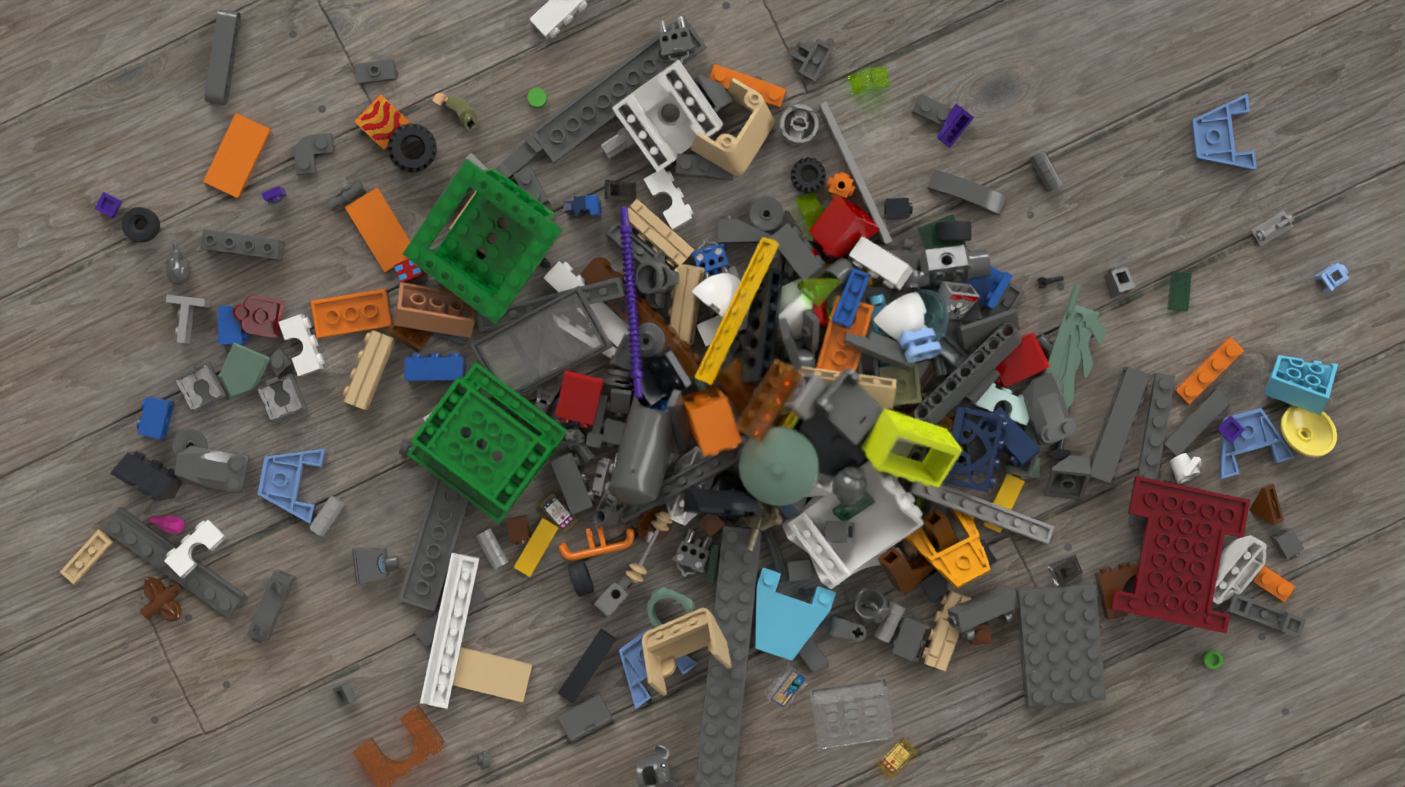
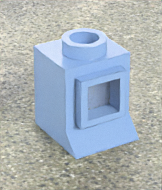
(1333, 276)

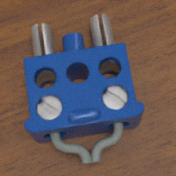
(709, 255)

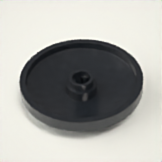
(831, 445)

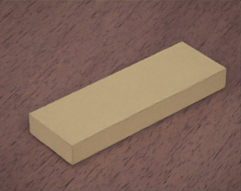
(86, 557)

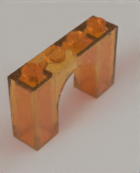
(385, 770)

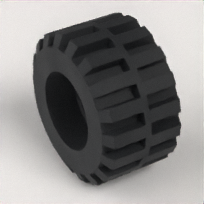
(400, 160)

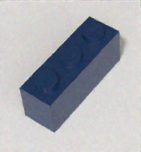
(1016, 442)

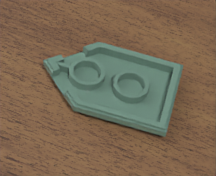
(242, 370)

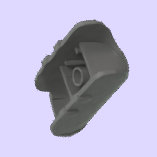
(643, 449)

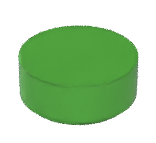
(537, 97)
(1212, 659)

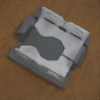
(200, 387)
(281, 398)

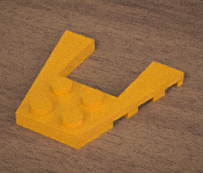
(959, 562)

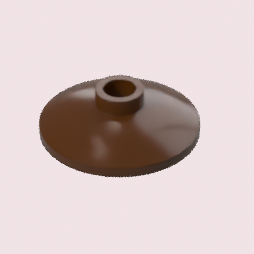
(646, 529)

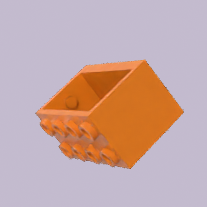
(711, 421)

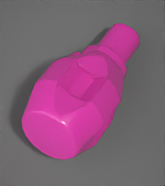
(169, 524)

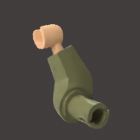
(464, 111)

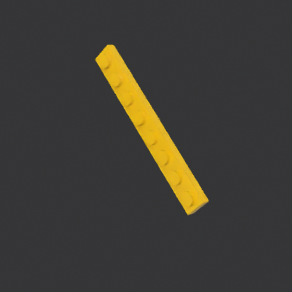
(737, 310)

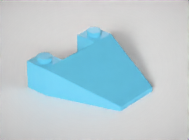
(785, 622)

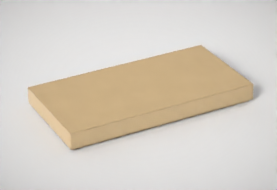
(492, 674)

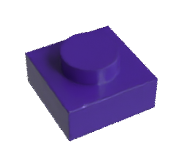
(274, 195)
(108, 205)
(1230, 429)

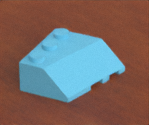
(1301, 383)

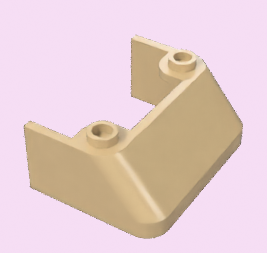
(737, 153)
(678, 639)

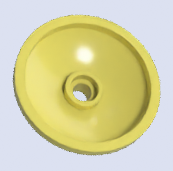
(1308, 432)

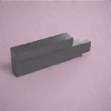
(880, 348)

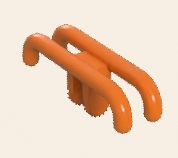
(595, 551)

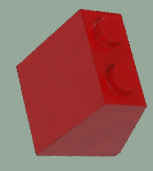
(842, 227)
(1022, 362)
(579, 398)

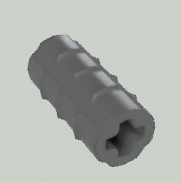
(1046, 171)

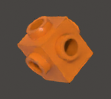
(833, 182)

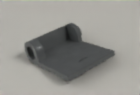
(847, 404)

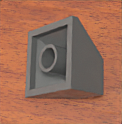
(714, 93)
(1069, 478)

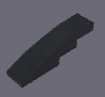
(587, 666)

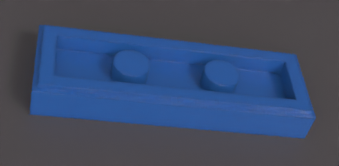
(850, 298)

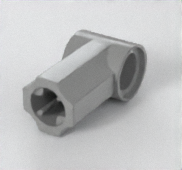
(618, 143)

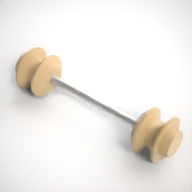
(637, 568)

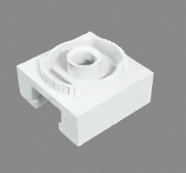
(654, 135)

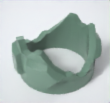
(660, 593)

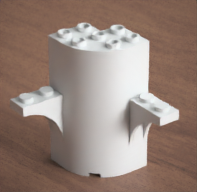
(875, 528)

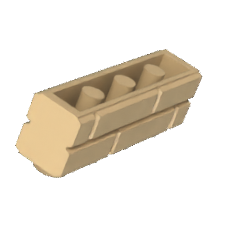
(658, 234)
(685, 303)
(369, 370)
(943, 636)

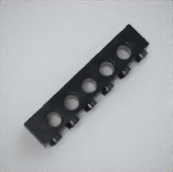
(762, 329)

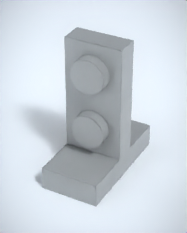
(185, 315)

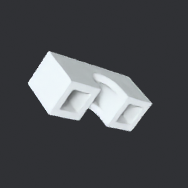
(661, 183)
(309, 360)
(181, 558)

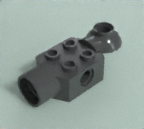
(950, 265)

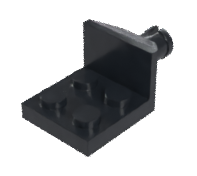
(662, 376)

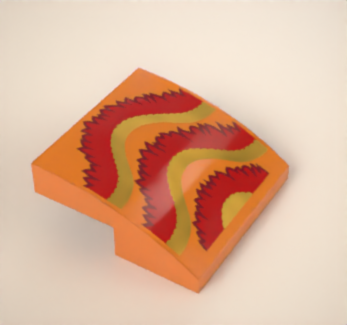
(381, 120)

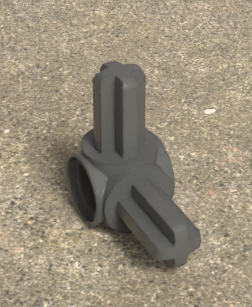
(576, 440)

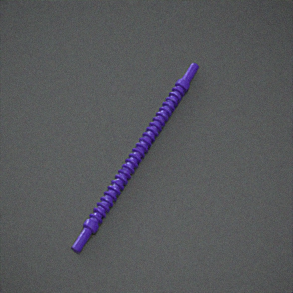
(636, 374)

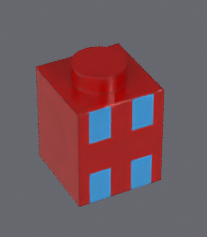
(408, 271)

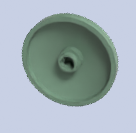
(779, 467)

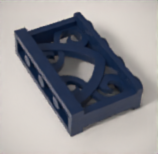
(963, 424)

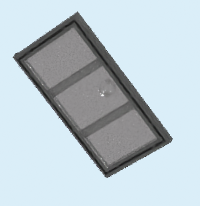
(543, 342)

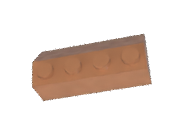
(433, 310)

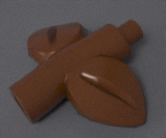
(161, 600)

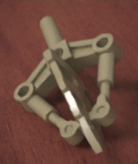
(769, 518)

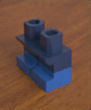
(584, 204)

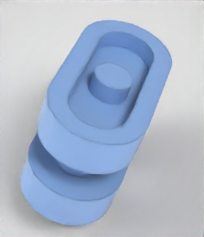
(919, 344)

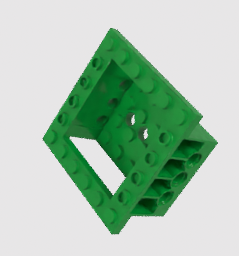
(497, 279)
(472, 471)

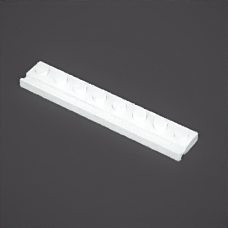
(449, 630)

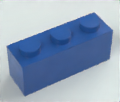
(434, 367)

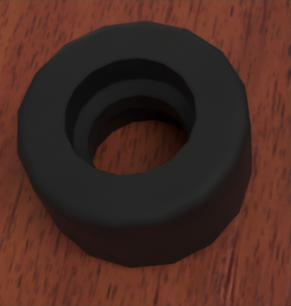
(953, 231)

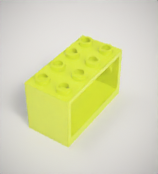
(893, 425)

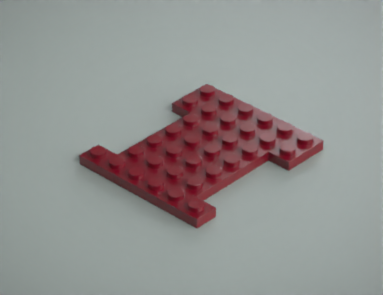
(1180, 552)

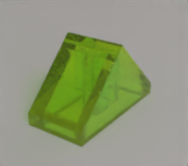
(869, 80)
(809, 209)

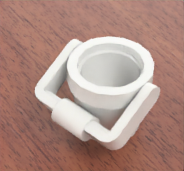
(1185, 468)

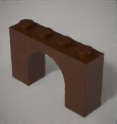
(908, 574)
(1111, 580)

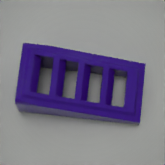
(961, 119)

